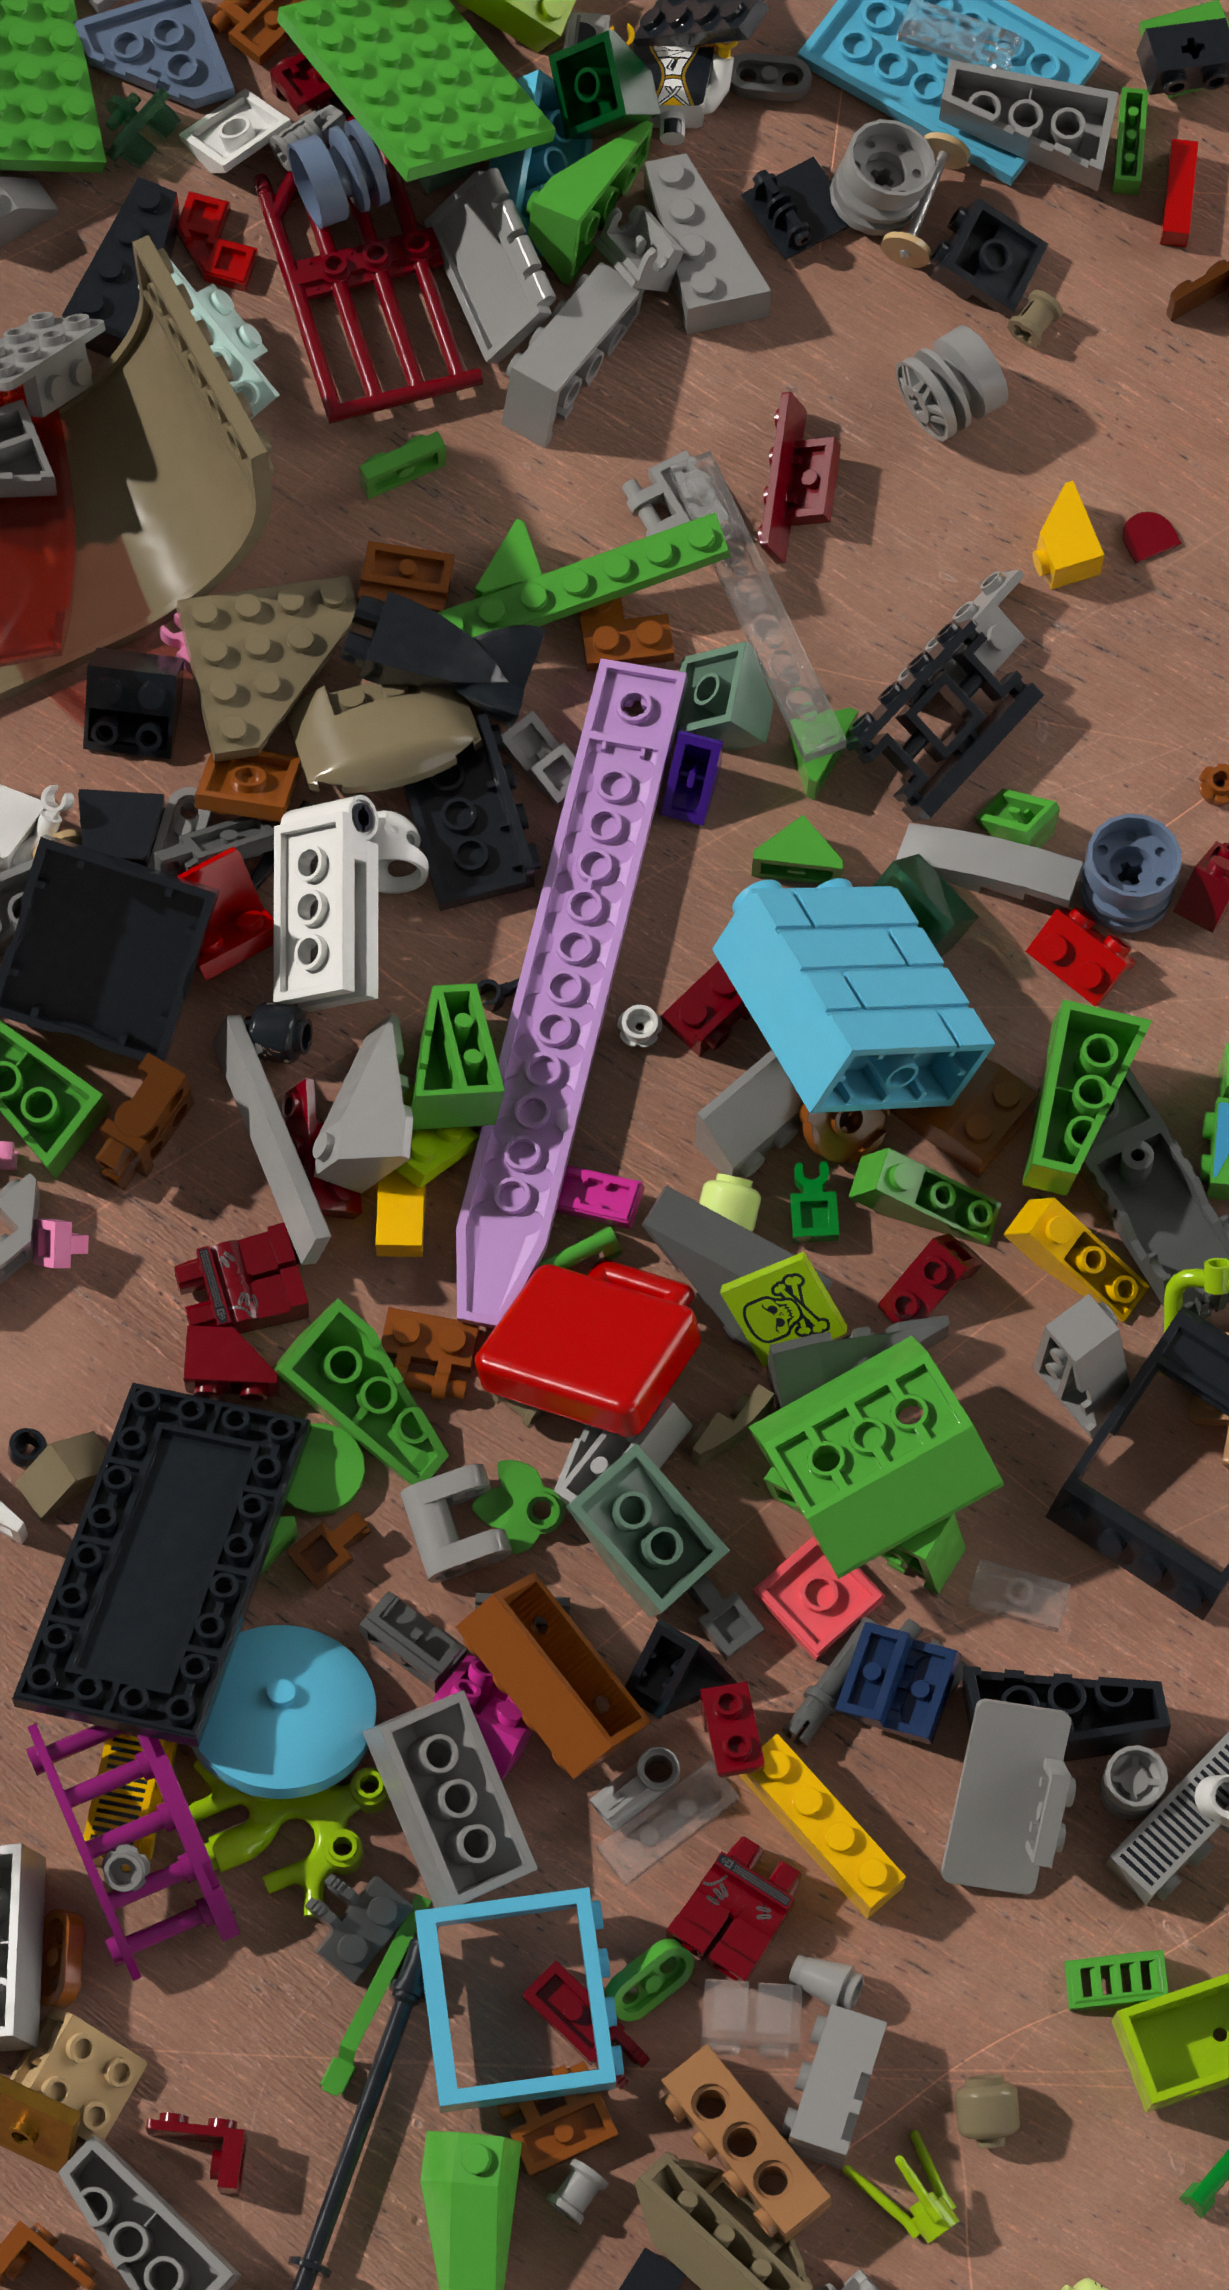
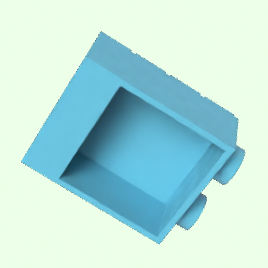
(851, 996)

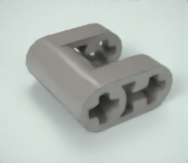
(434, 1529)

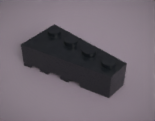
(111, 281)
(1102, 1712)

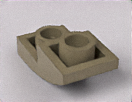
(722, 1433)

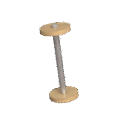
(907, 247)

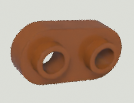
(61, 1958)

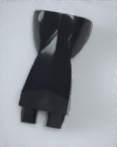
(428, 650)

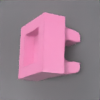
(56, 1243)

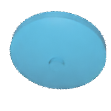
(288, 1714)

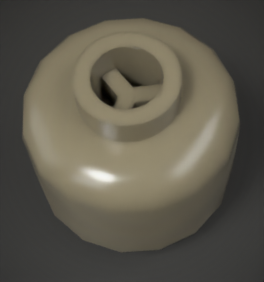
(987, 2110)

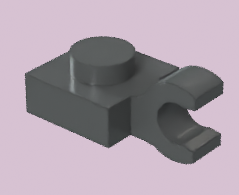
(726, 1622)

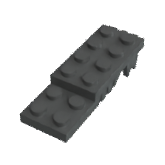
(1154, 1197)

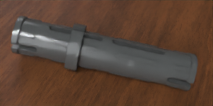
(823, 1697)

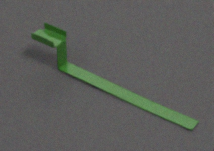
(341, 2069)

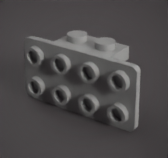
(48, 359)
(1010, 1798)

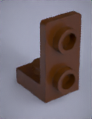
(1193, 294)

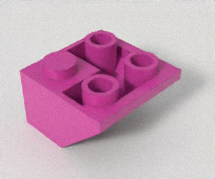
(494, 1712)

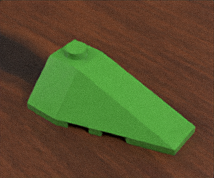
(354, 1385)
(470, 2206)

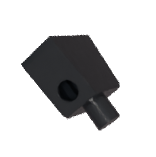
(121, 822)

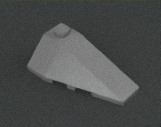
(368, 1122)

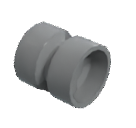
(1133, 1783)

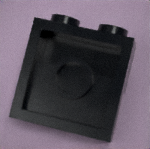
(987, 257)

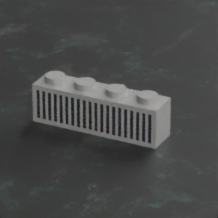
(1172, 1834)

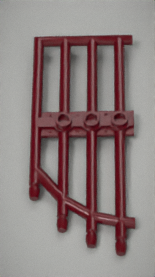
(359, 266)

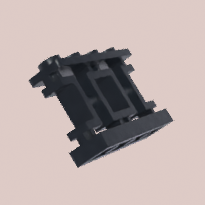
(967, 745)

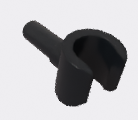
(502, 991)

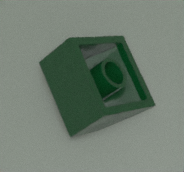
(602, 87)

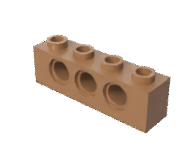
(706, 2077)

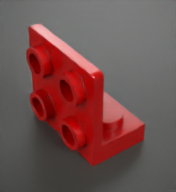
(239, 920)

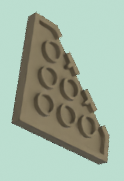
(259, 653)

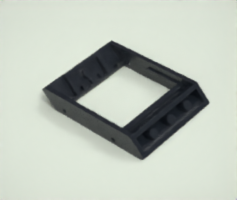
(1198, 1360)

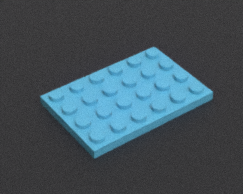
(861, 55)

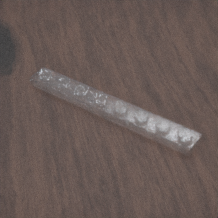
(761, 612)

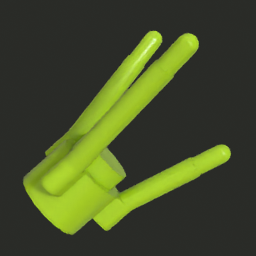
(931, 2213)

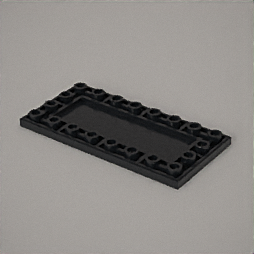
(163, 1565)

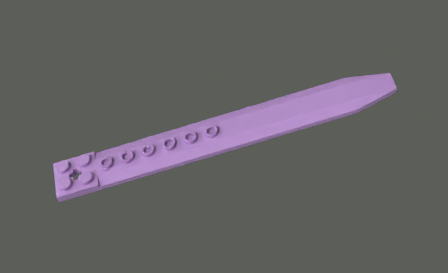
(565, 985)

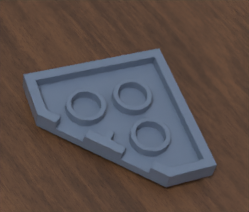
(159, 47)

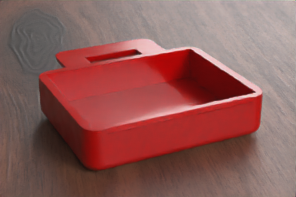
(592, 1344)

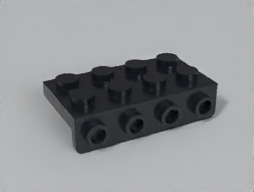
(473, 826)

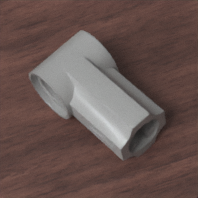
(633, 1790)

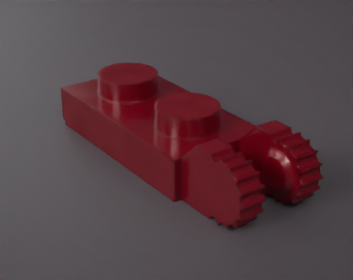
(567, 2010)

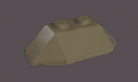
(712, 2231)

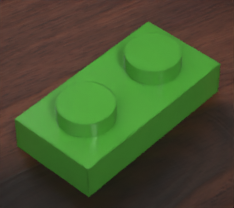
(392, 469)

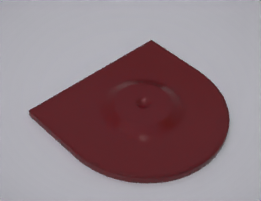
(1148, 535)

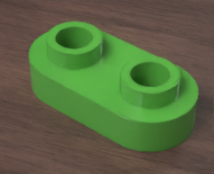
(649, 1980)

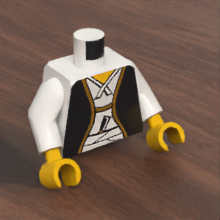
(686, 84)

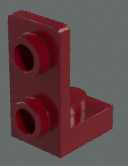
(929, 1279)
(732, 1729)
(226, 2163)

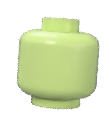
(732, 1199)

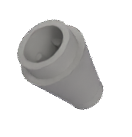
(828, 1981)

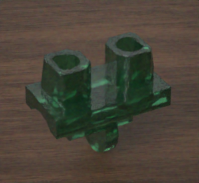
(130, 142)

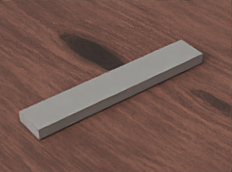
(271, 1140)

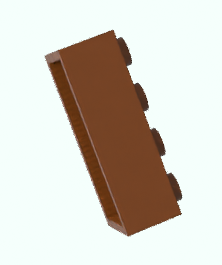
(552, 1675)

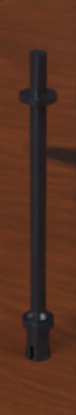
(407, 1993)

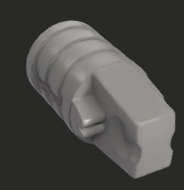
(308, 125)

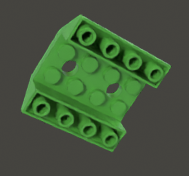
(889, 1473)

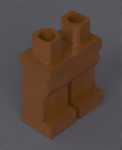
(144, 1122)

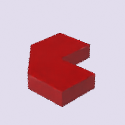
(215, 258)

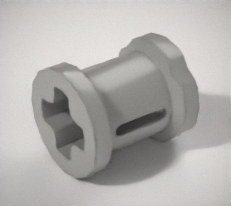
(577, 2191)

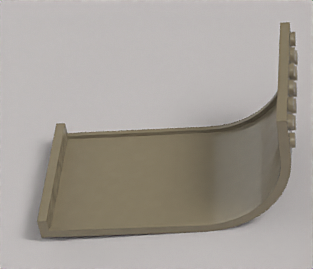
(160, 475)

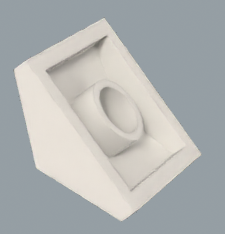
(233, 131)

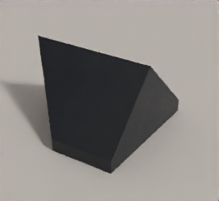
(673, 1672)

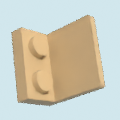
(81, 2071)

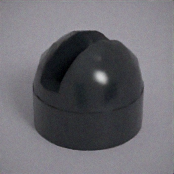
(19, 1443)

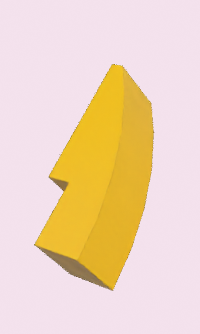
(400, 1217)

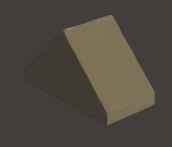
(62, 1473)

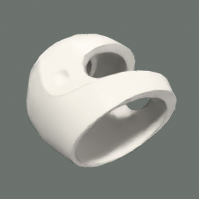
(398, 841)

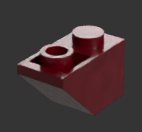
(1207, 890)
(225, 1363)

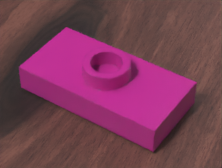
(600, 1197)

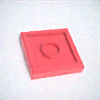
(814, 1602)

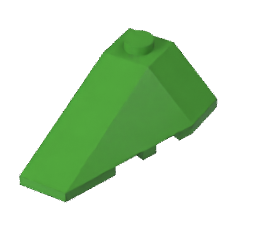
(581, 198)

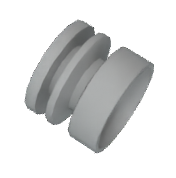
(882, 177)
(951, 383)

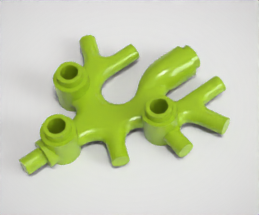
(324, 1811)

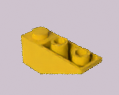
(1075, 1255)

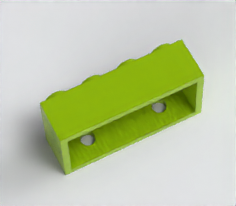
(1173, 2043)

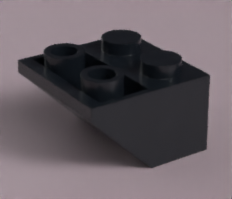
(132, 702)

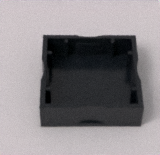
(104, 949)

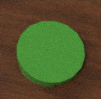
(327, 1473)

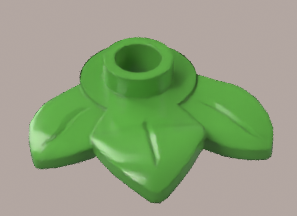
(514, 1502)

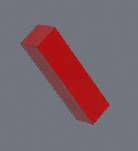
(1179, 193)

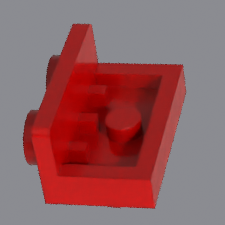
(1081, 954)

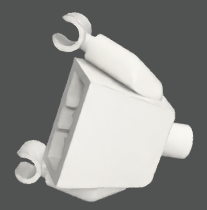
(25, 821)

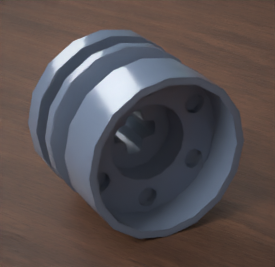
(345, 170)
(1130, 873)

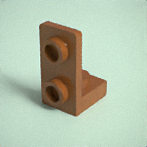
(20, 2241)

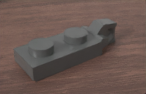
(244, 833)

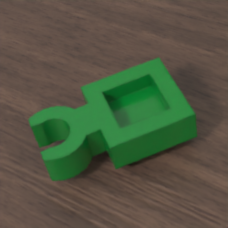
(813, 1211)

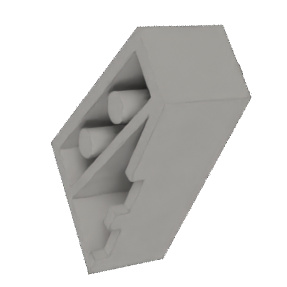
(1084, 1362)
(600, 1449)

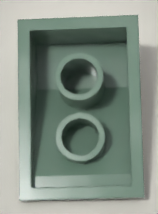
(646, 1531)

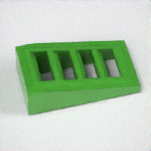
(1114, 1963)

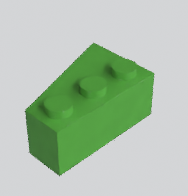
(456, 1063)

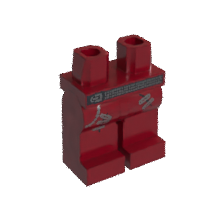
(246, 1283)
(745, 1898)

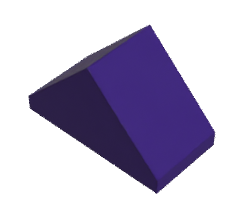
(692, 777)

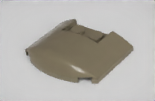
(380, 735)

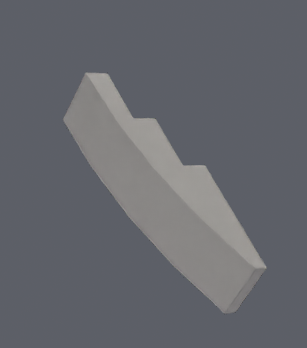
(993, 863)

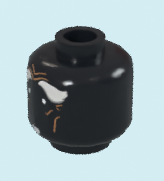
(279, 1032)

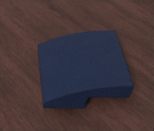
(898, 1683)

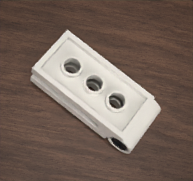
(326, 905)

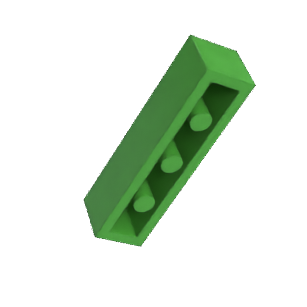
(1130, 141)

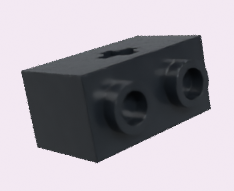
(1185, 56)

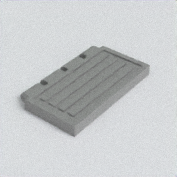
(491, 264)

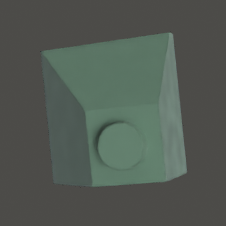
(726, 697)

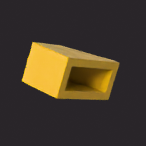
(1067, 542)

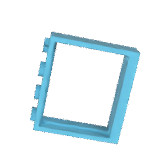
(602, 2008)

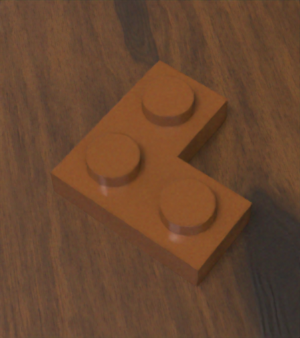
(624, 640)

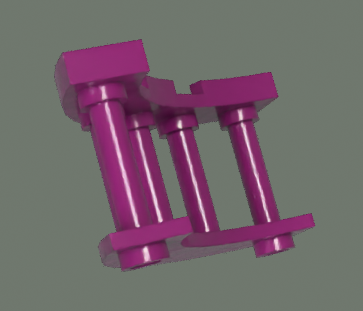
(170, 1814)

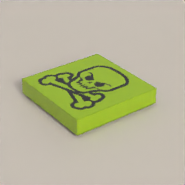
(782, 1304)

